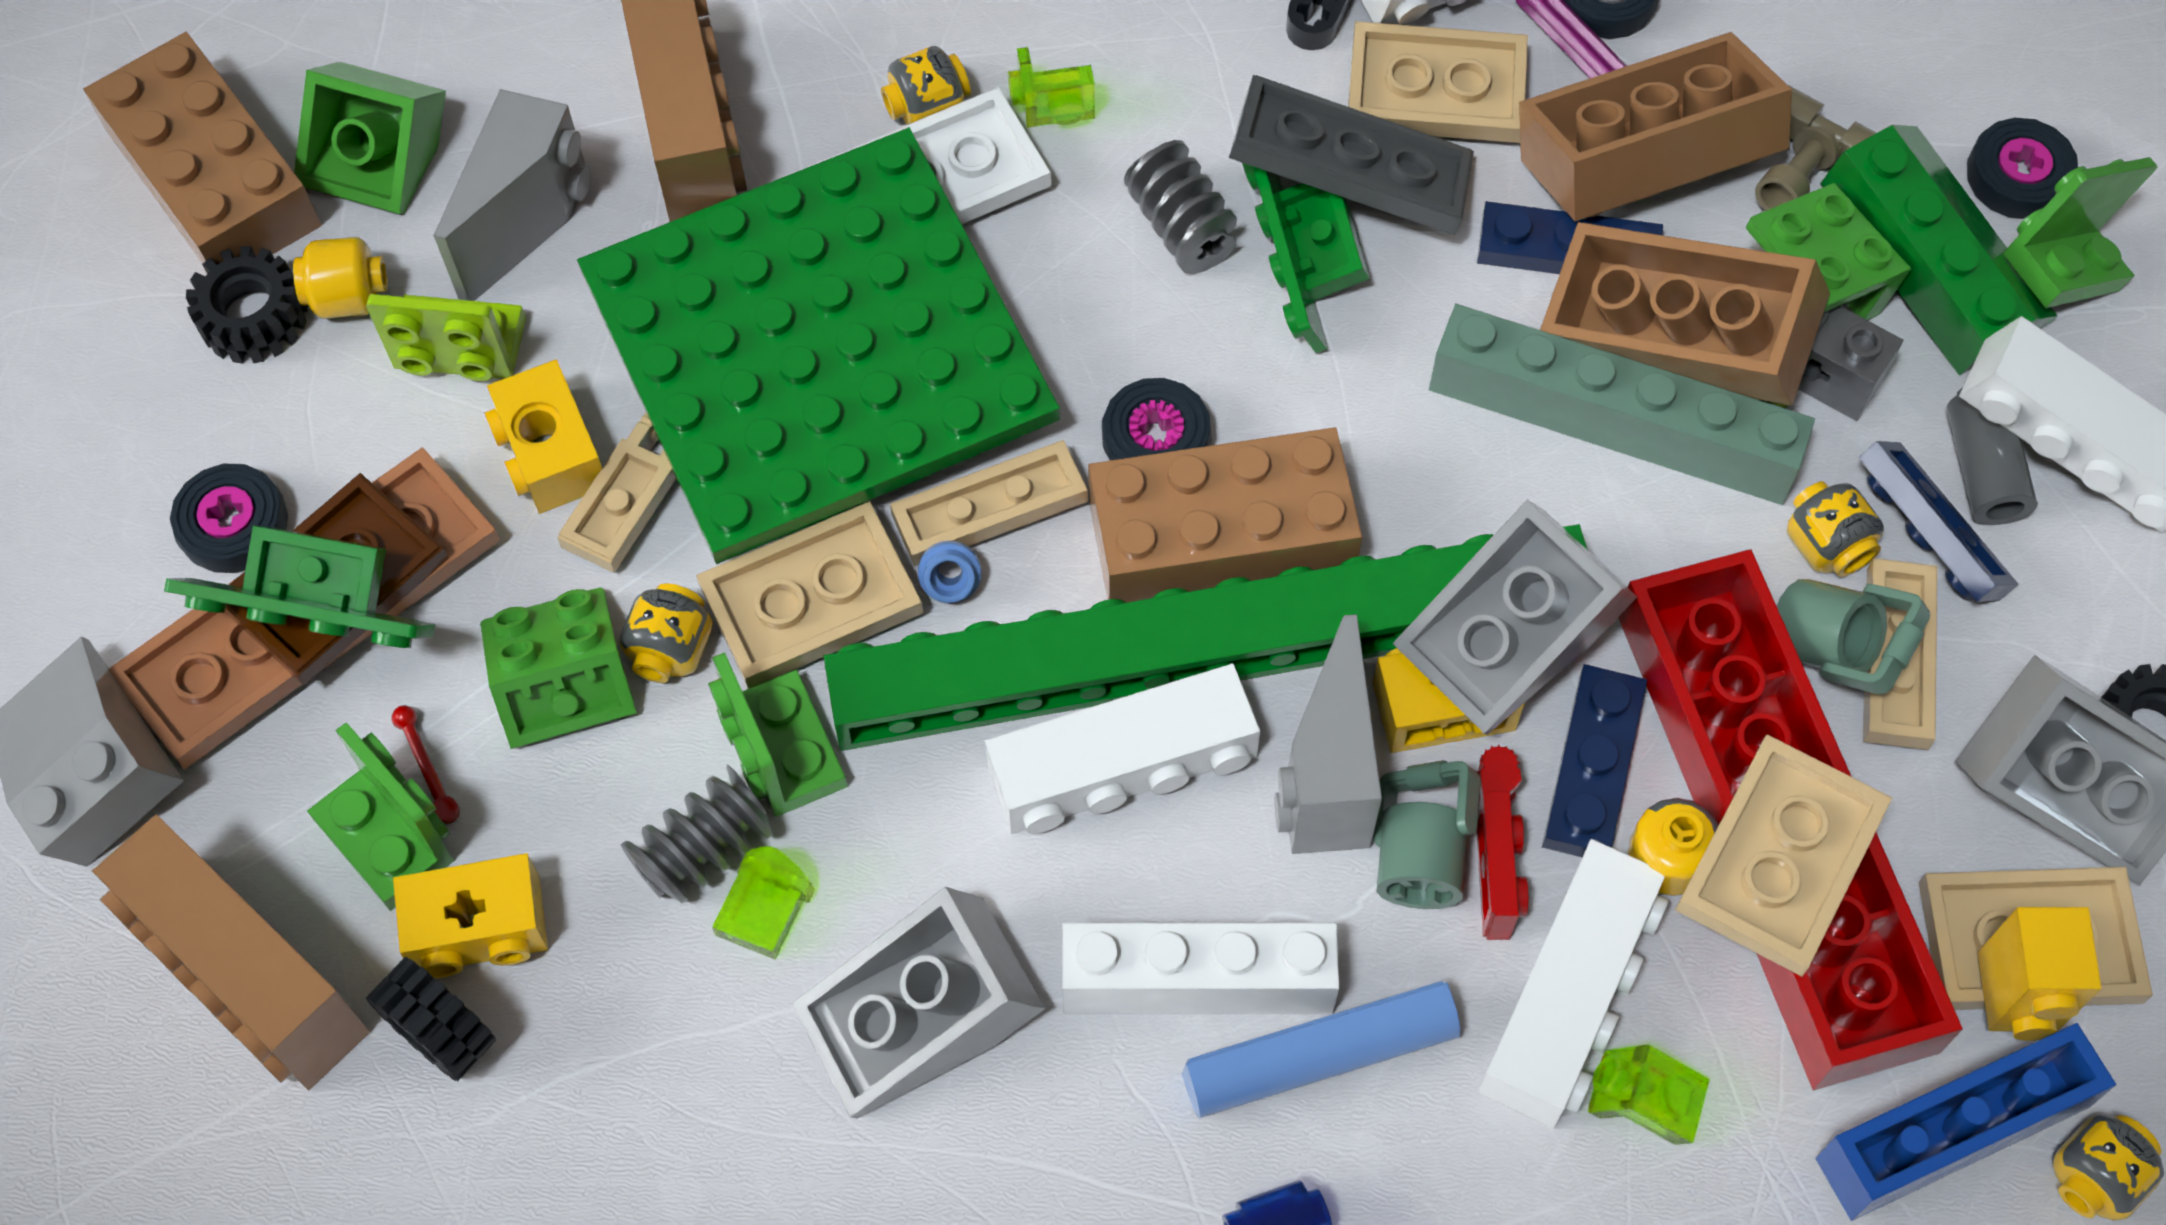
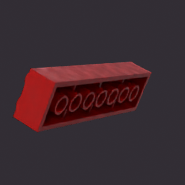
(1721, 683)

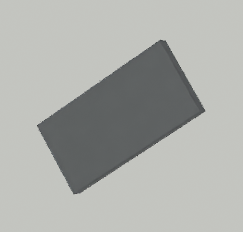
(1353, 154)

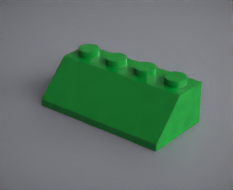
(1958, 274)

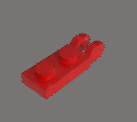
(1498, 838)

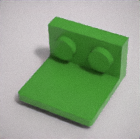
(2061, 244)
(1848, 249)
(555, 667)
(777, 739)
(381, 819)

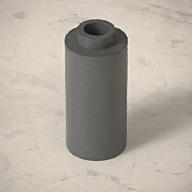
(1991, 466)

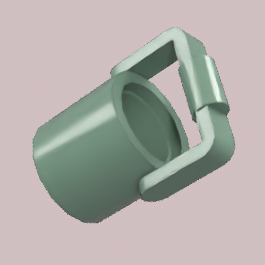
(1847, 628)
(1425, 841)

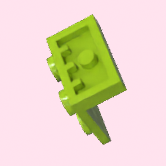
(448, 335)

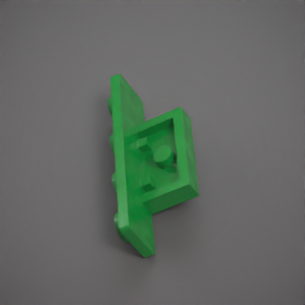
(1313, 247)
(310, 579)

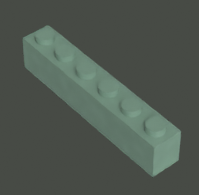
(1621, 404)

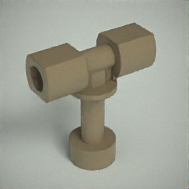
(1816, 145)

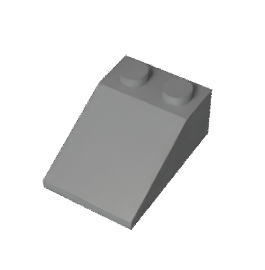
(511, 191)
(1513, 617)
(79, 758)
(2075, 768)
(1332, 779)
(917, 1002)

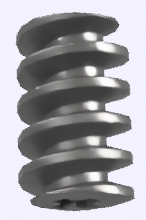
(1182, 206)
(699, 837)

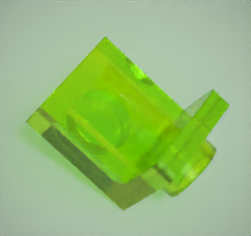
(1052, 95)
(1650, 1092)

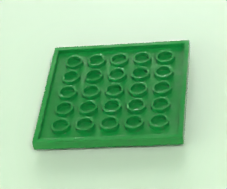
(816, 343)

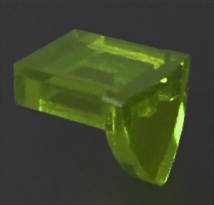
(763, 901)

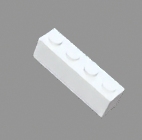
(2074, 416)
(1123, 750)
(1199, 968)
(1573, 984)

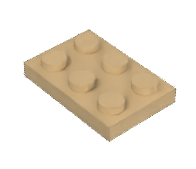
(1440, 79)
(809, 594)
(1784, 855)
(1969, 907)

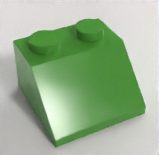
(366, 135)

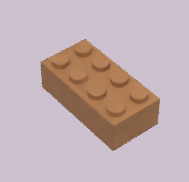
(684, 103)
(1654, 125)
(201, 153)
(1691, 308)
(1222, 513)
(228, 955)

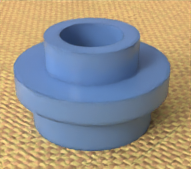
(949, 589)

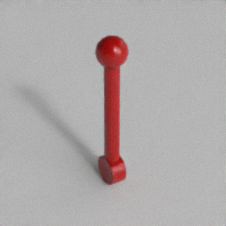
(446, 807)

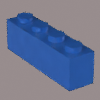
(1964, 1121)

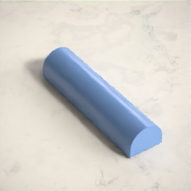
(1321, 1049)

